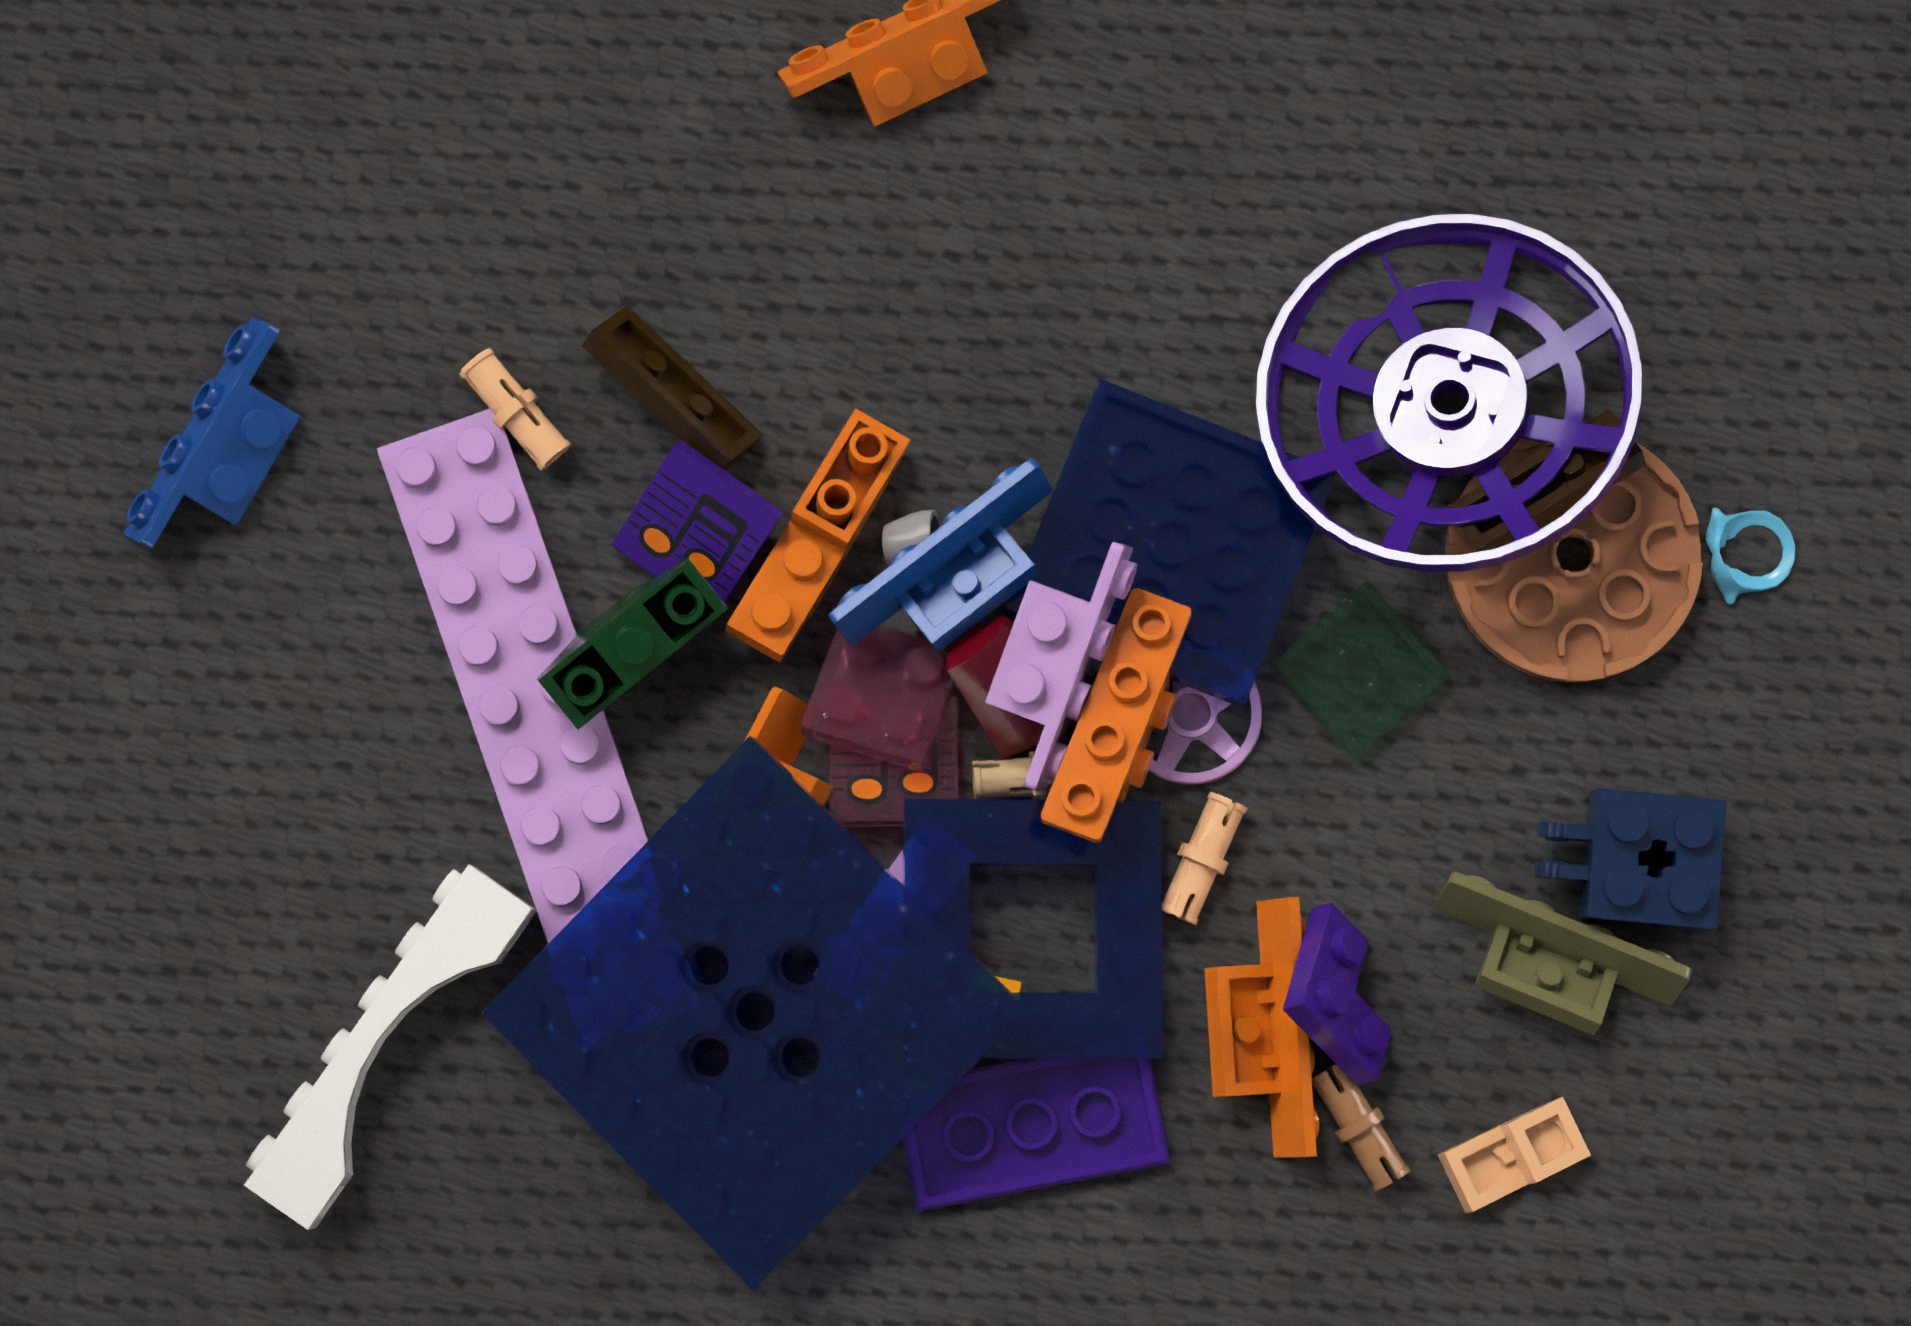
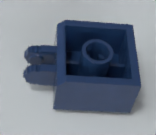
(1619, 829)

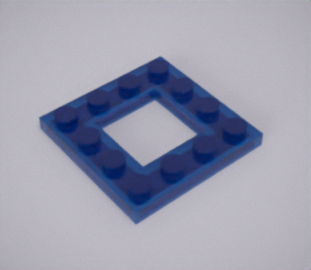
(1126, 1008)

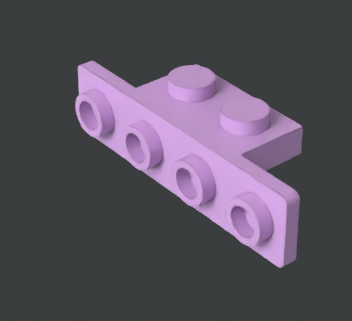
(1051, 656)

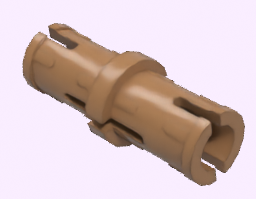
(1360, 1127)

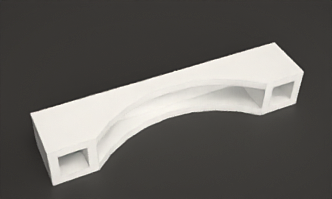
(313, 1153)

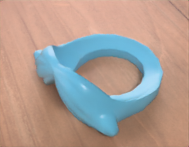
(1733, 581)

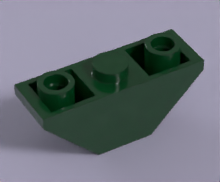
(630, 641)

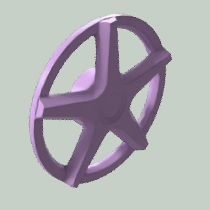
(1196, 719)

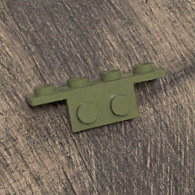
(1554, 960)

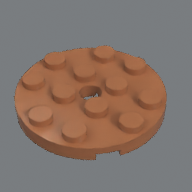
(1596, 619)

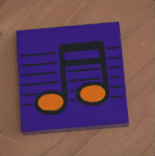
(700, 515)

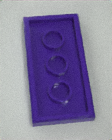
(1035, 1129)

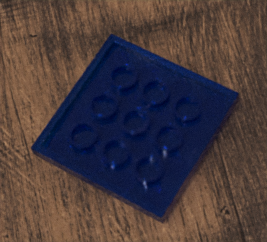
(1201, 527)

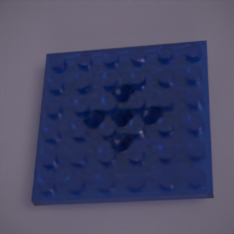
(623, 1012)

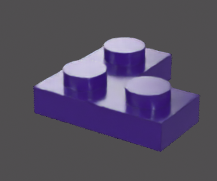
(1325, 998)

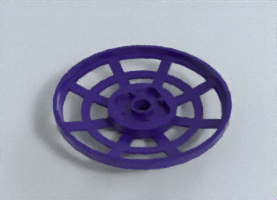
(1452, 361)

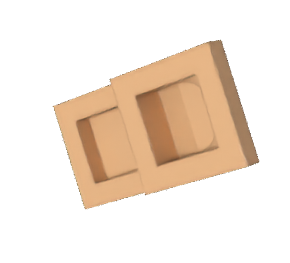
(1514, 1155)

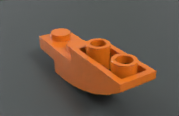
(818, 536)

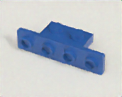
(225, 444)
(955, 571)

